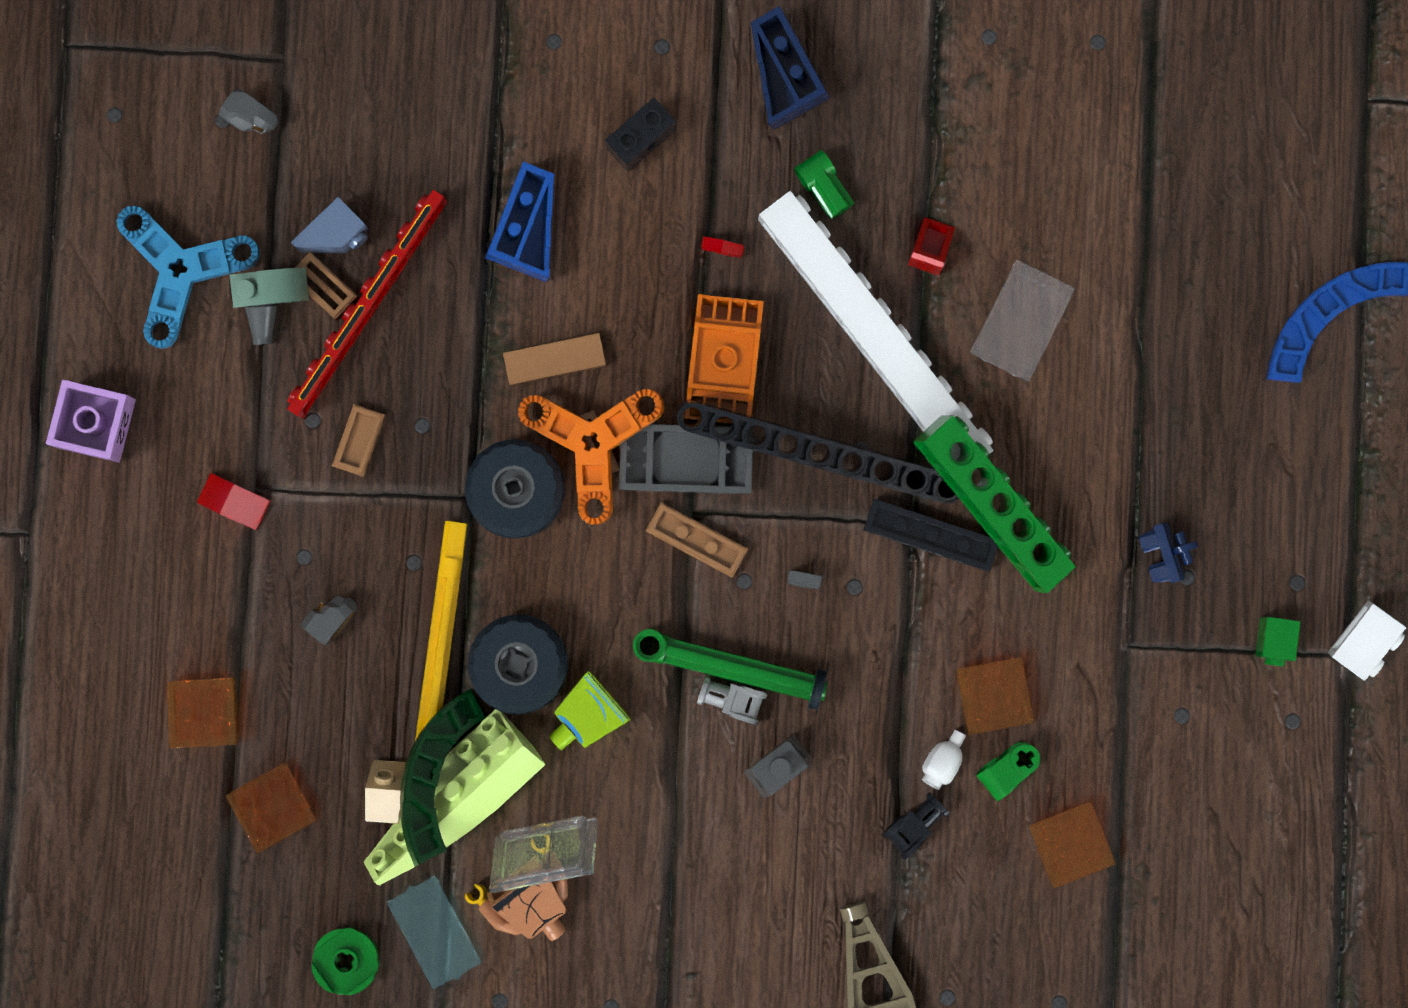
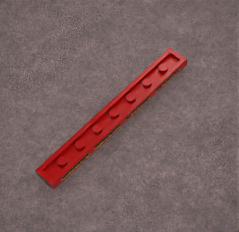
(373, 293)

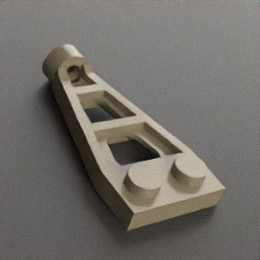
(864, 932)

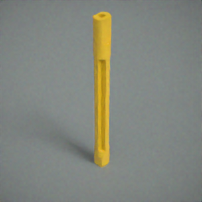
(442, 622)

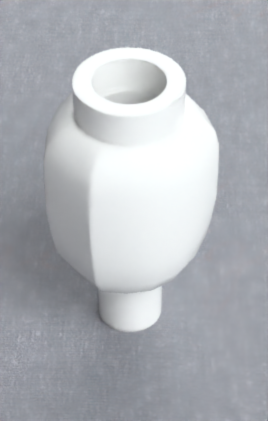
(943, 761)

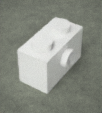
(1367, 641)

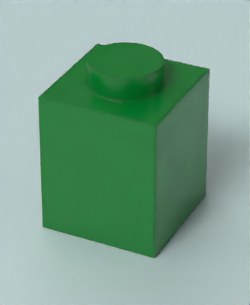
(1277, 640)

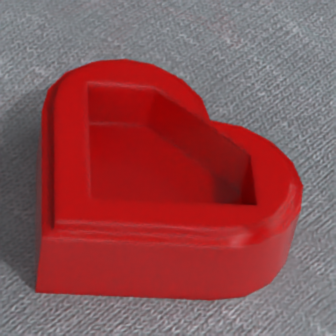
(722, 247)

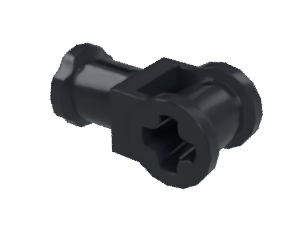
(914, 827)

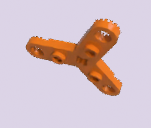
(612, 429)

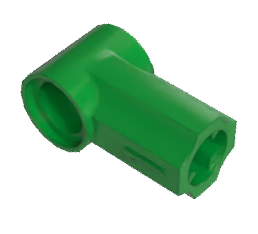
(820, 178)

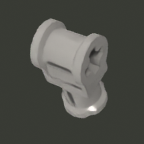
(735, 700)

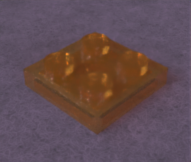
(202, 713)

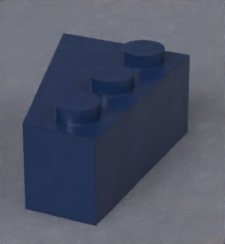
(785, 70)

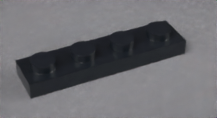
(931, 535)

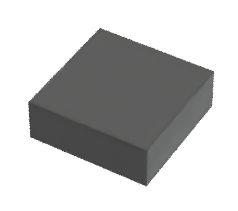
(804, 580)

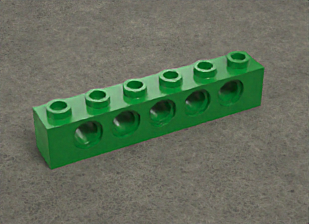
(936, 446)

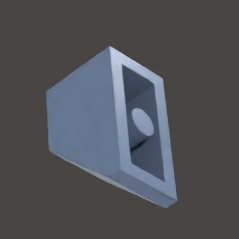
(332, 231)

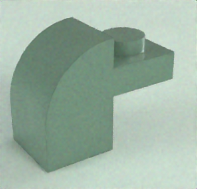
(269, 287)

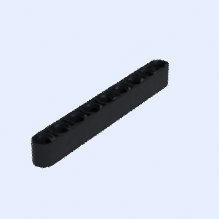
(802, 451)

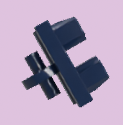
(1162, 539)

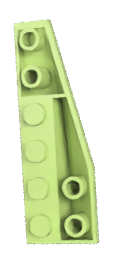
(470, 787)

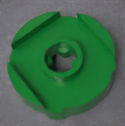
(343, 980)

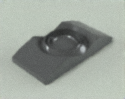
(679, 461)

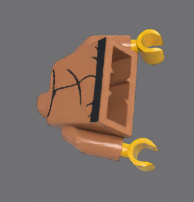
(525, 909)

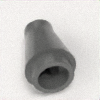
(261, 322)

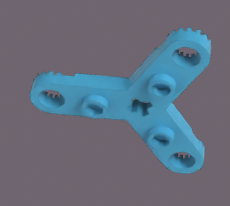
(201, 261)

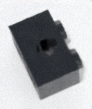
(640, 134)

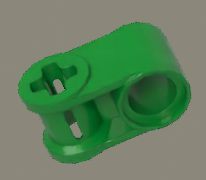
(1003, 774)

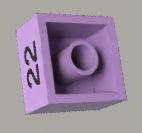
(90, 421)

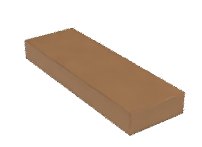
(554, 359)
(696, 540)

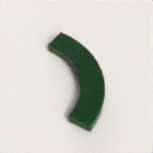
(423, 771)

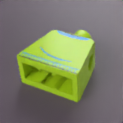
(587, 714)

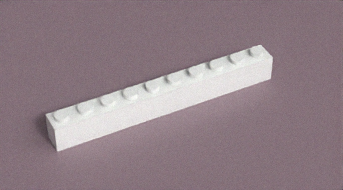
(864, 317)

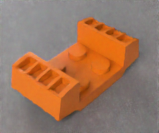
(724, 354)

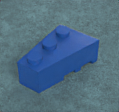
(524, 228)

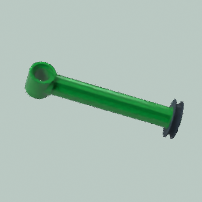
(735, 667)

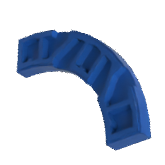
(1323, 306)

